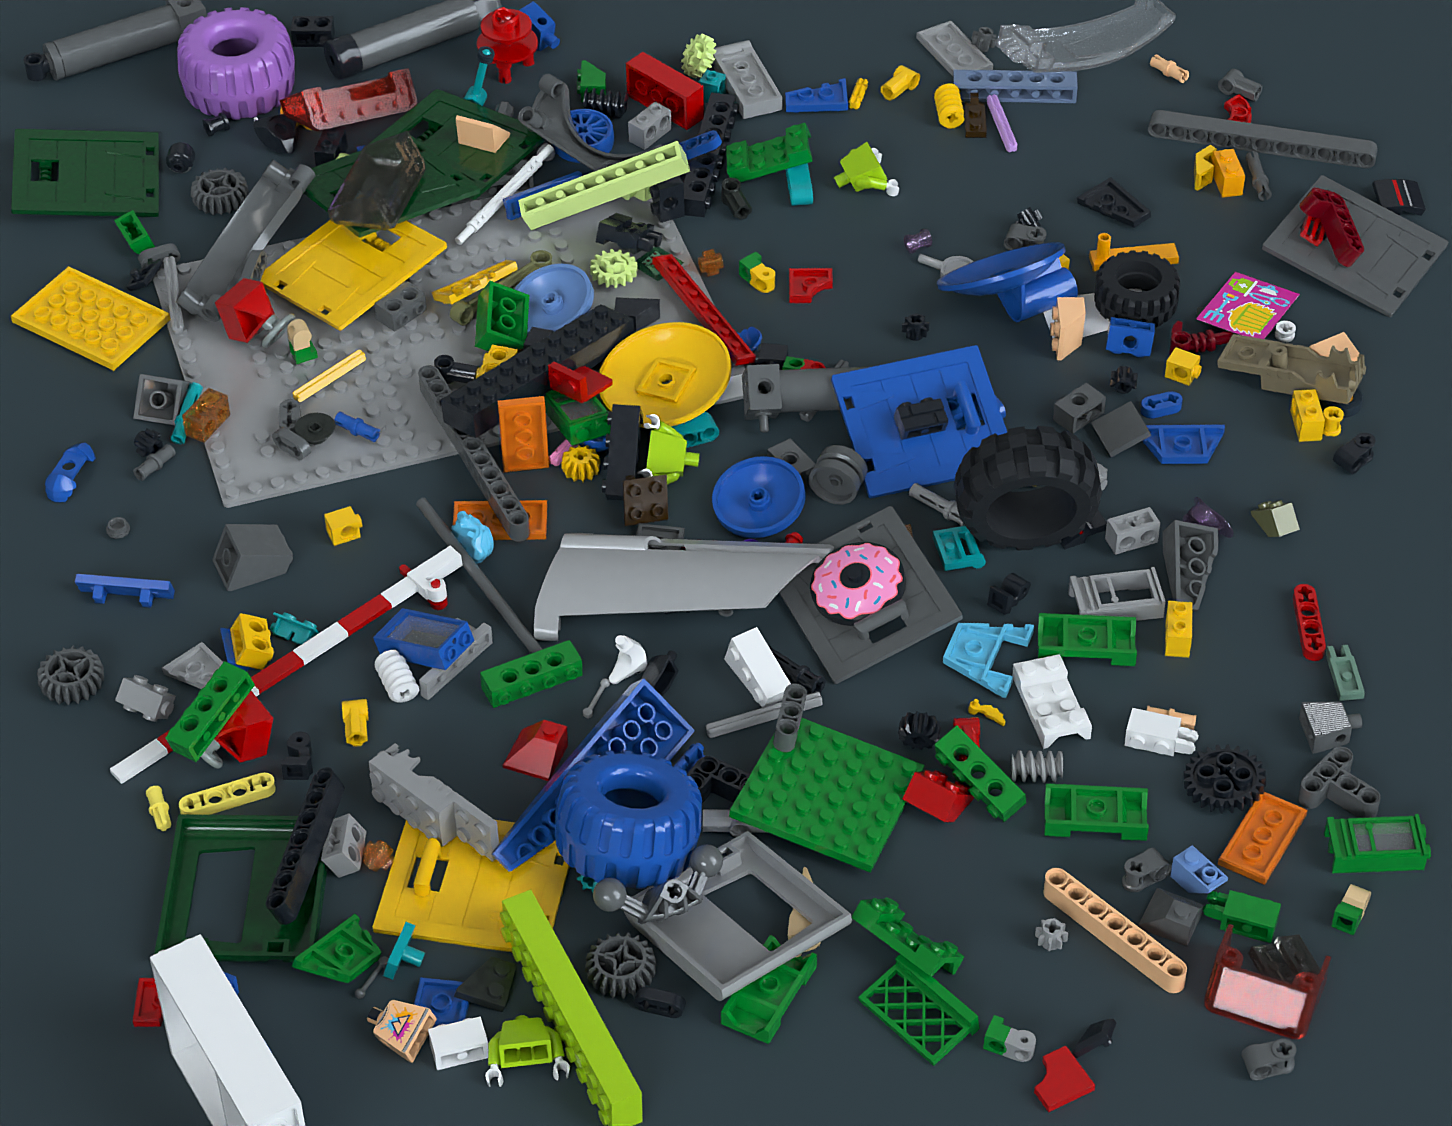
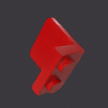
(578, 383)

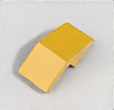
(1203, 167)

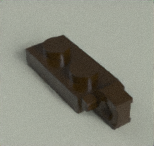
(975, 118)

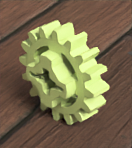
(698, 56)
(613, 268)

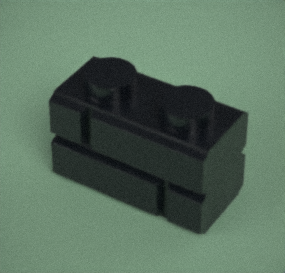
(920, 418)

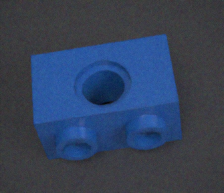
(1121, 328)

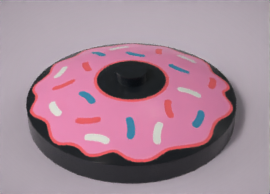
(857, 582)

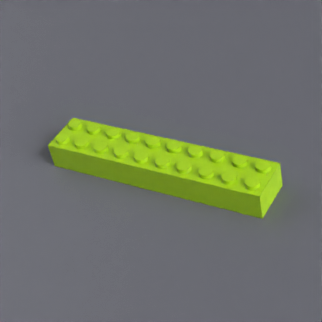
(571, 1011)

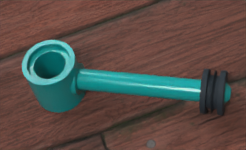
(476, 93)

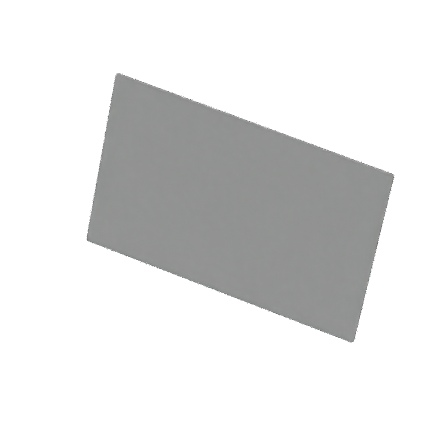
(386, 384)

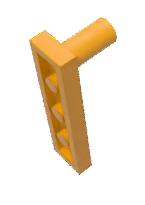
(1103, 251)

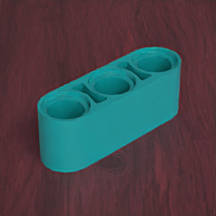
(799, 185)
(698, 430)

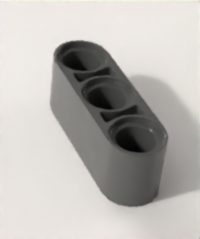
(789, 717)

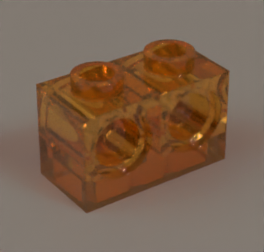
(206, 415)

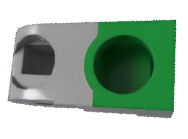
(1009, 1041)

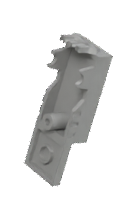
(430, 803)

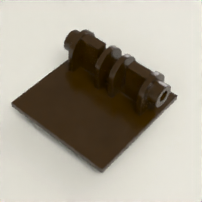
(645, 499)

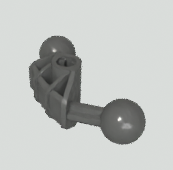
(667, 898)

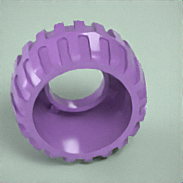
(236, 63)

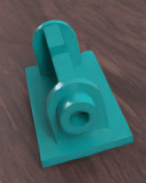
(287, 624)

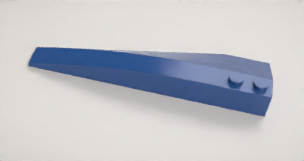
(636, 722)

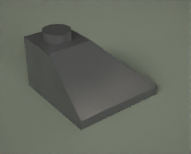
(159, 398)
(1171, 916)

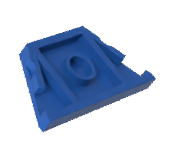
(1183, 442)

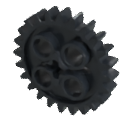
(1224, 778)

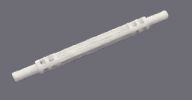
(508, 190)

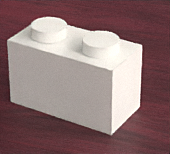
(458, 1043)

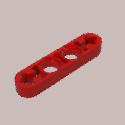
(1305, 622)

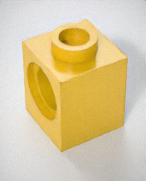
(1183, 366)
(343, 525)

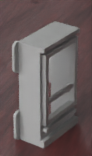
(1088, 600)

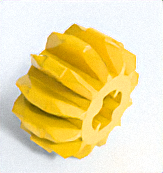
(580, 463)

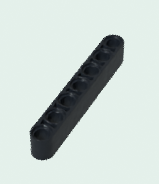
(305, 846)

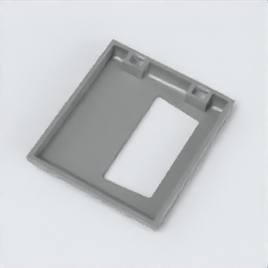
(719, 950)

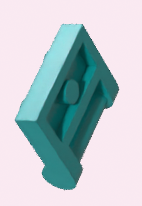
(951, 549)

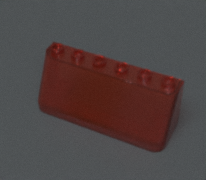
(352, 103)

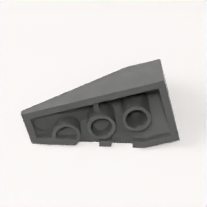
(1188, 559)

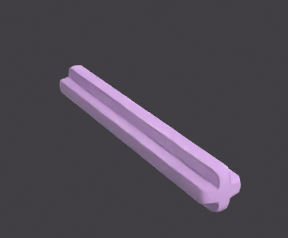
(1002, 123)

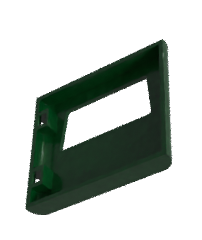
(262, 934)

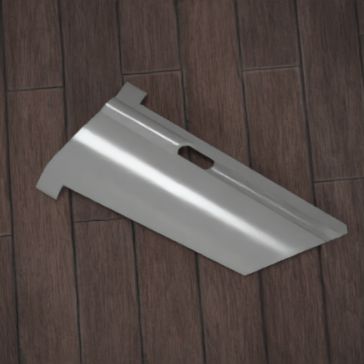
(623, 576)

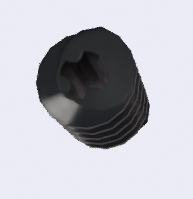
(606, 103)

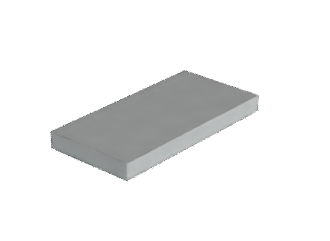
(953, 48)

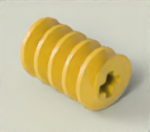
(949, 106)

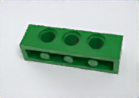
(531, 673)
(210, 711)
(958, 743)

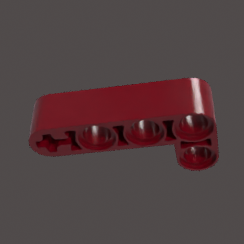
(1336, 222)

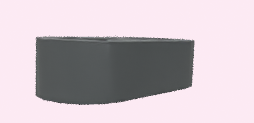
(158, 253)
(285, 417)
(291, 443)

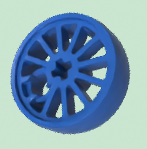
(593, 128)

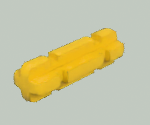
(858, 93)

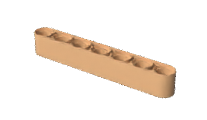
(1115, 930)

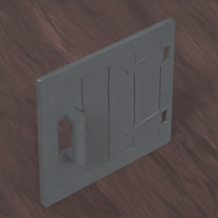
(1390, 255)
(923, 607)

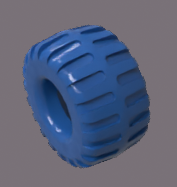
(628, 818)

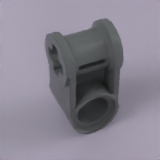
(1023, 235)
(1145, 870)
(1266, 1060)

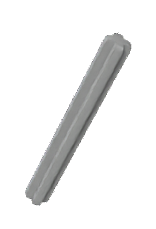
(173, 294)
(755, 717)

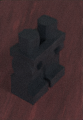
(627, 234)

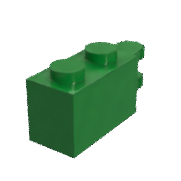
(1248, 914)

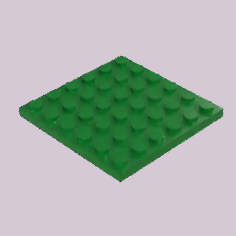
(828, 794)

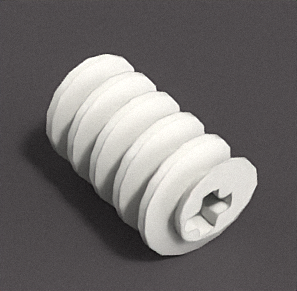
(396, 676)

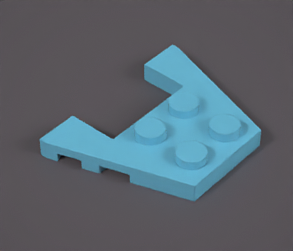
(975, 649)

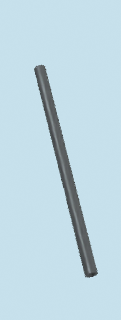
(479, 577)

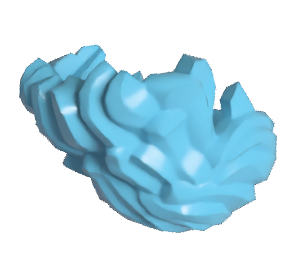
(473, 536)

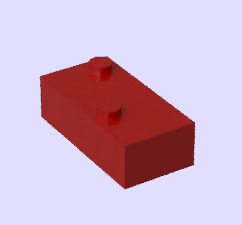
(656, 82)

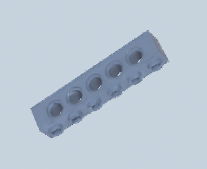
(1017, 85)

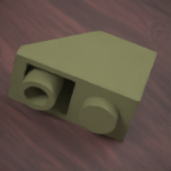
(1276, 518)

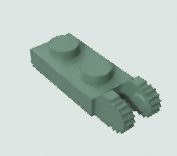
(1345, 674)

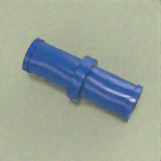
(357, 426)

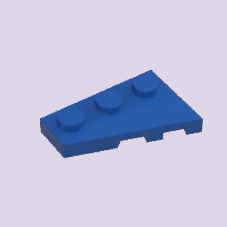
(825, 98)

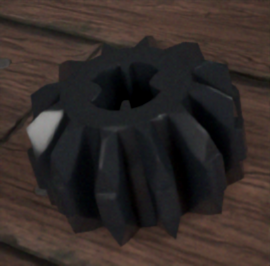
(919, 730)

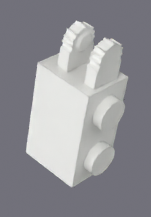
(1159, 733)

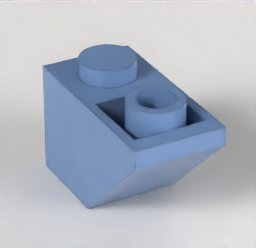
(1196, 872)

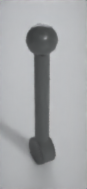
(360, 993)

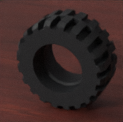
(1141, 272)

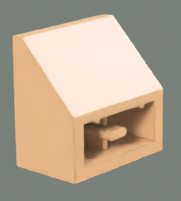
(1067, 325)

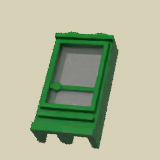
(577, 420)
(1377, 844)

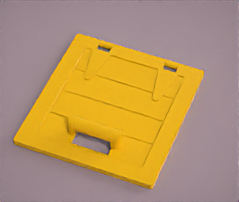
(345, 274)
(471, 892)

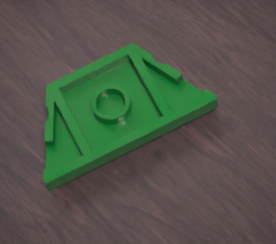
(340, 953)

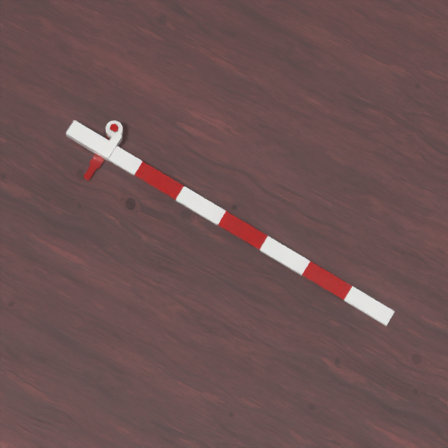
(424, 579)

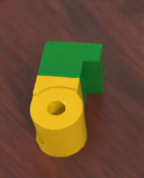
(757, 273)

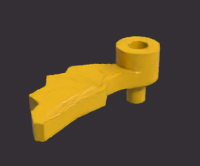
(987, 710)

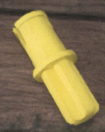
(158, 808)

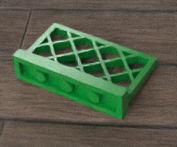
(938, 998)

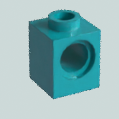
(713, 83)

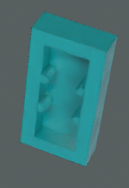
(403, 952)

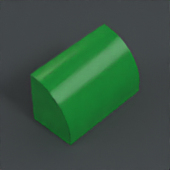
(134, 232)

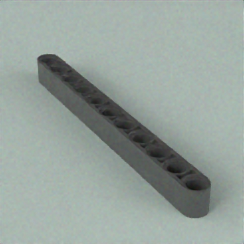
(1263, 139)
(477, 460)

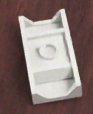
(1050, 699)

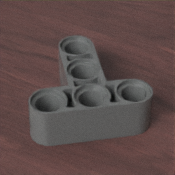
(1334, 781)

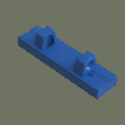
(512, 204)
(106, 585)

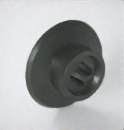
(315, 427)

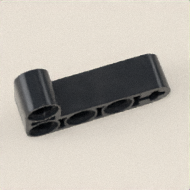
(718, 778)

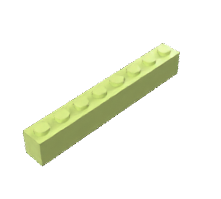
(604, 185)

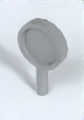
(945, 266)

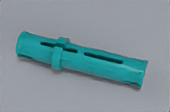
(193, 393)

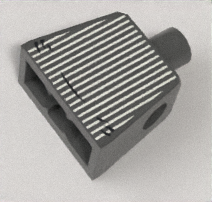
(1327, 724)

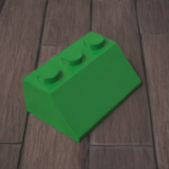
(501, 317)

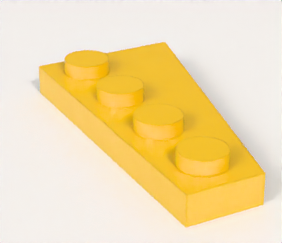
(474, 282)

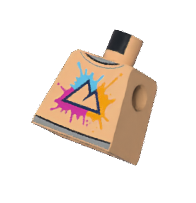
(402, 1027)

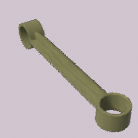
(463, 312)

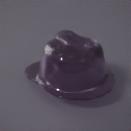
(1205, 516)

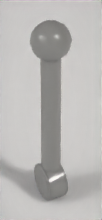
(587, 712)

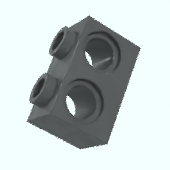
(400, 306)

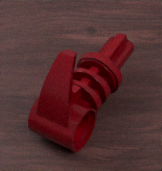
(1193, 342)

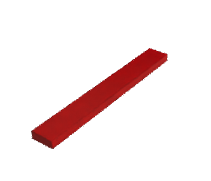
(703, 308)

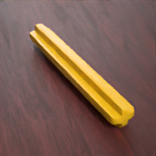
(329, 376)

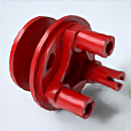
(511, 39)

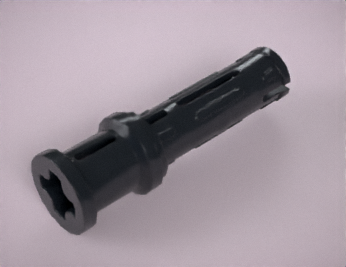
(799, 674)

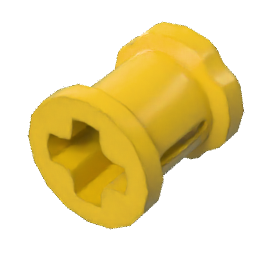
(1332, 417)

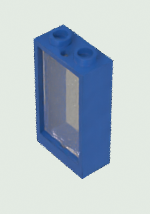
(425, 638)

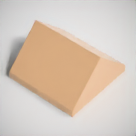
(480, 134)

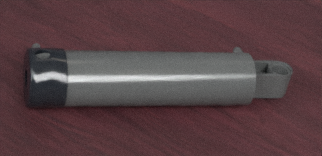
(405, 35)

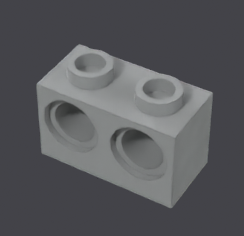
(649, 125)
(1132, 530)
(344, 846)

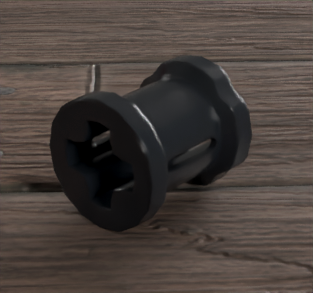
(216, 124)

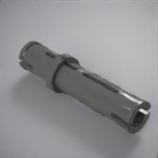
(1260, 180)

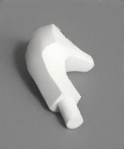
(630, 660)

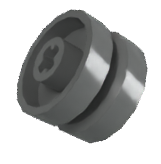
(838, 474)

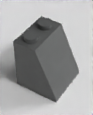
(251, 554)

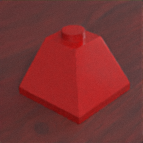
(538, 750)

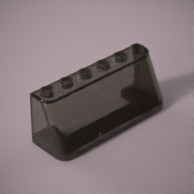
(379, 184)

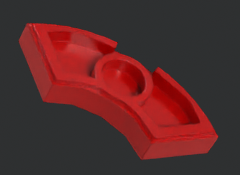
(1238, 109)

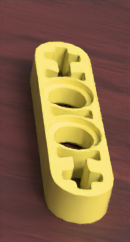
(226, 792)

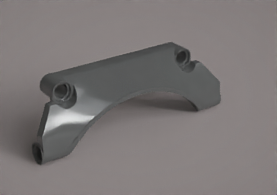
(553, 122)

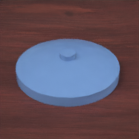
(556, 295)

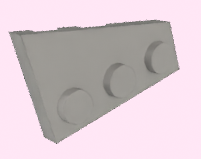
(194, 666)

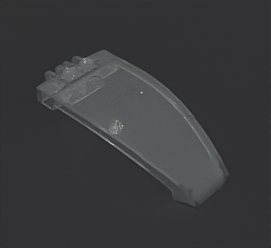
(1086, 43)

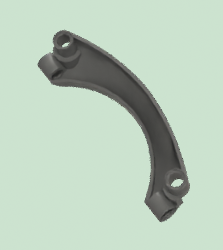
(247, 230)

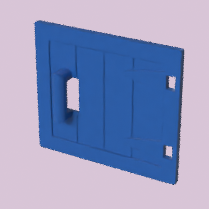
(924, 458)

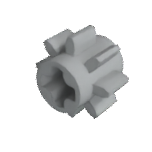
(1051, 934)

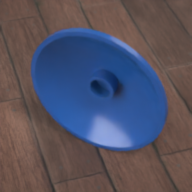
(1022, 278)

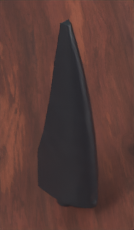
(661, 672)

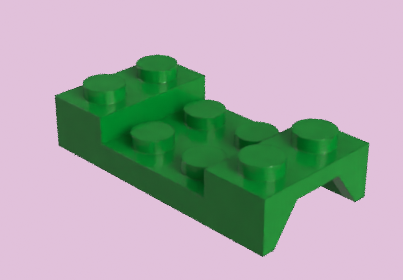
(770, 156)
(1088, 637)
(1095, 810)
(884, 920)
(761, 1004)

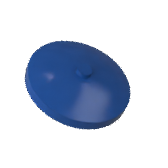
(758, 497)

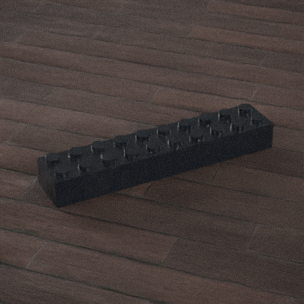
(526, 374)

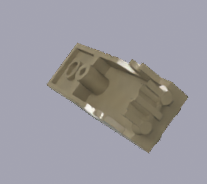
(1295, 367)

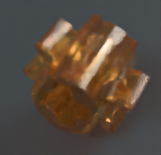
(710, 262)
(377, 855)

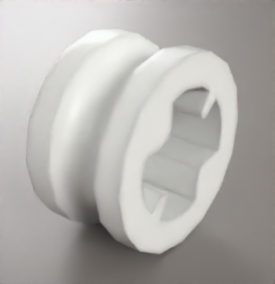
(1285, 326)

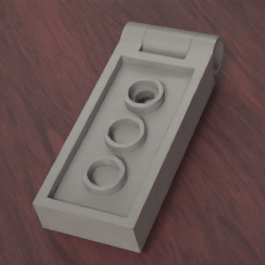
(747, 79)

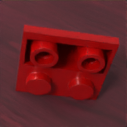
(937, 795)

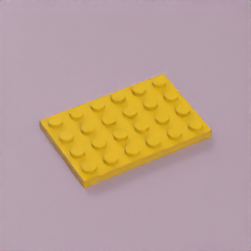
(91, 318)

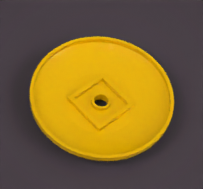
(664, 352)

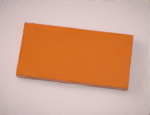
(523, 434)
(482, 510)
(1262, 837)

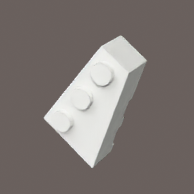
(757, 667)

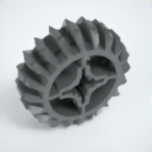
(219, 191)
(70, 675)
(620, 965)

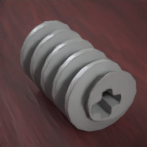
(1036, 766)

